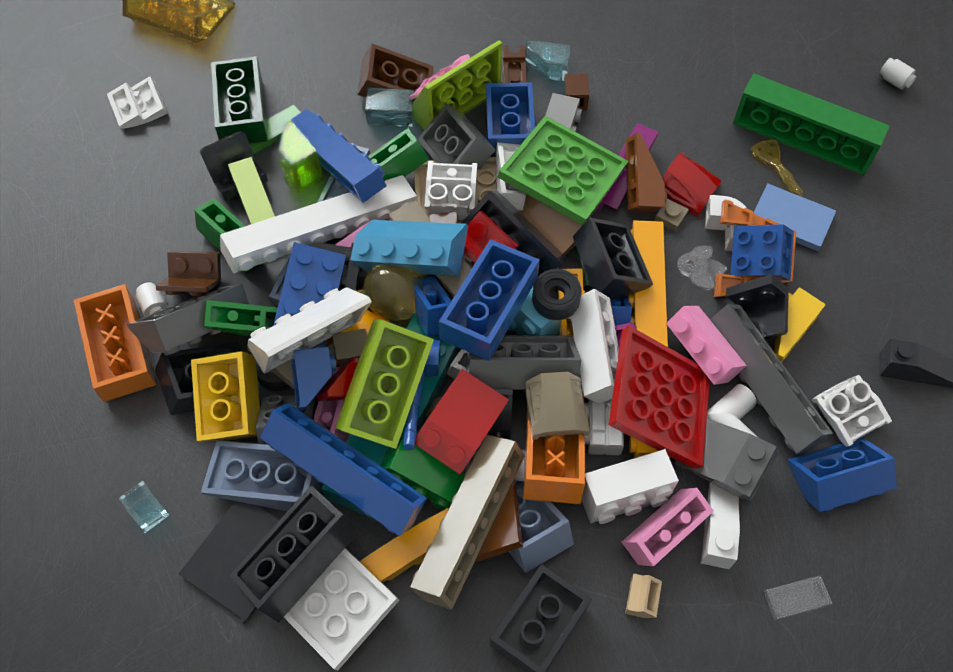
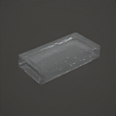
(797, 597)

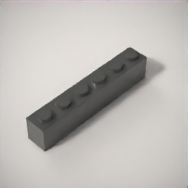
(771, 382)

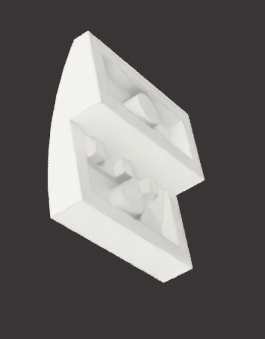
(137, 103)

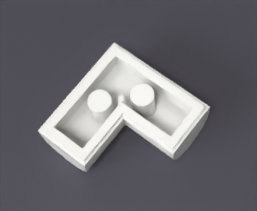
(733, 407)

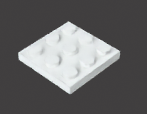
(341, 609)

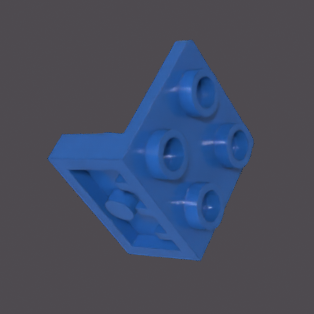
(762, 251)

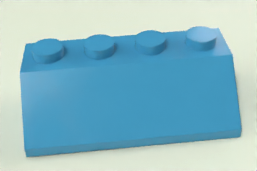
(412, 245)

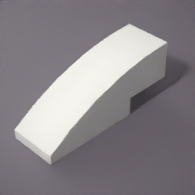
(512, 194)

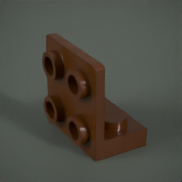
(191, 272)

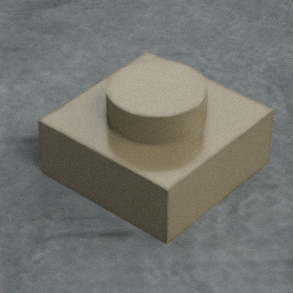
(672, 215)

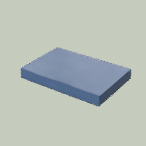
(798, 213)

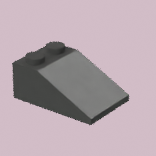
(734, 460)

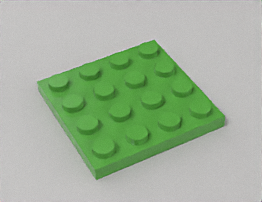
(563, 170)

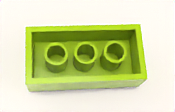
(384, 383)

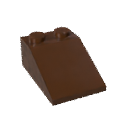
(391, 71)

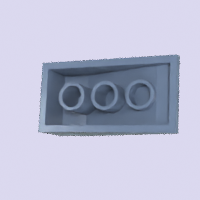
(256, 476)

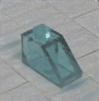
(548, 59)

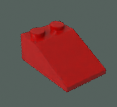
(460, 421)

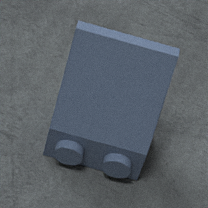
(542, 529)

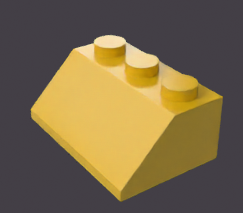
(225, 396)

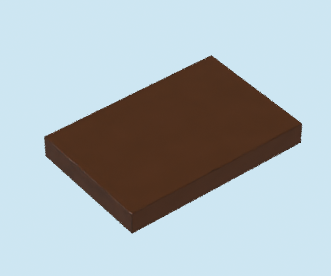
(506, 529)

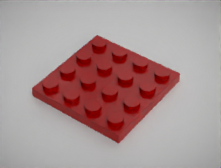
(660, 398)

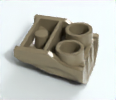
(556, 405)

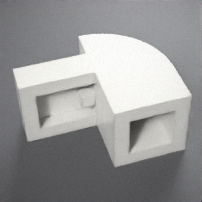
(713, 214)

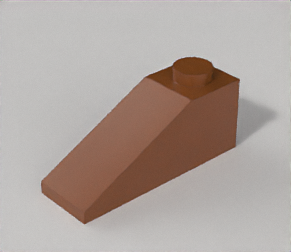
(644, 180)

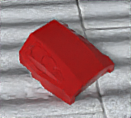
(689, 184)

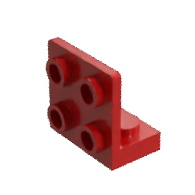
(479, 233)

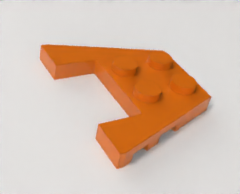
(735, 215)

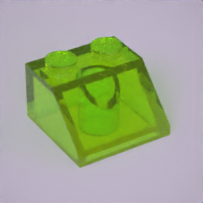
(298, 159)

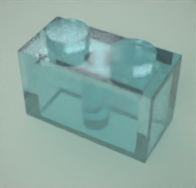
(389, 107)

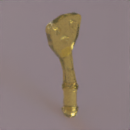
(774, 162)

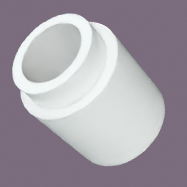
(898, 73)
(149, 299)

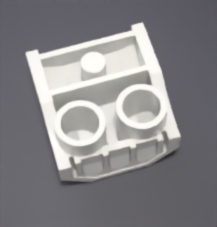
(450, 188)
(852, 409)

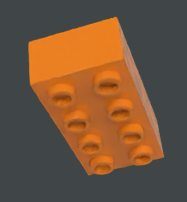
(114, 355)
(554, 467)

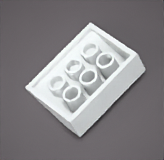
(307, 328)

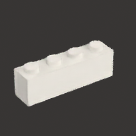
(596, 345)

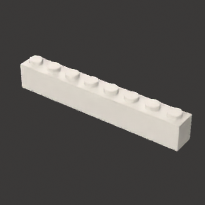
(314, 223)

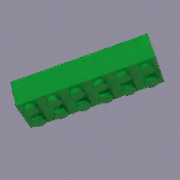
(810, 124)

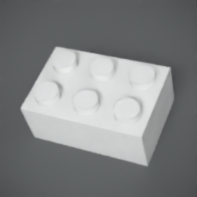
(628, 487)

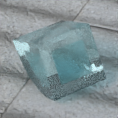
(143, 506)

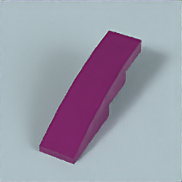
(618, 191)

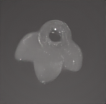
(703, 267)

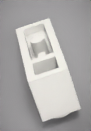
(721, 529)

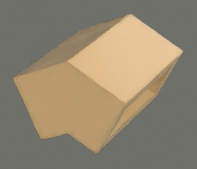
(643, 596)

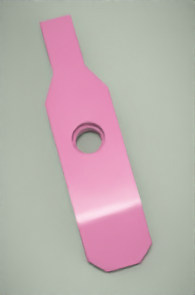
(460, 60)

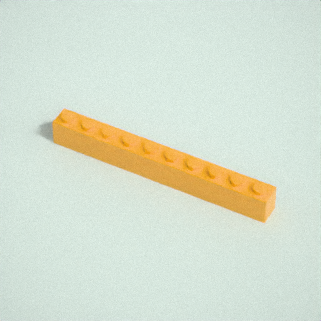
(649, 304)

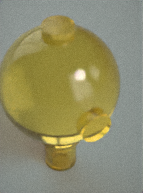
(392, 291)

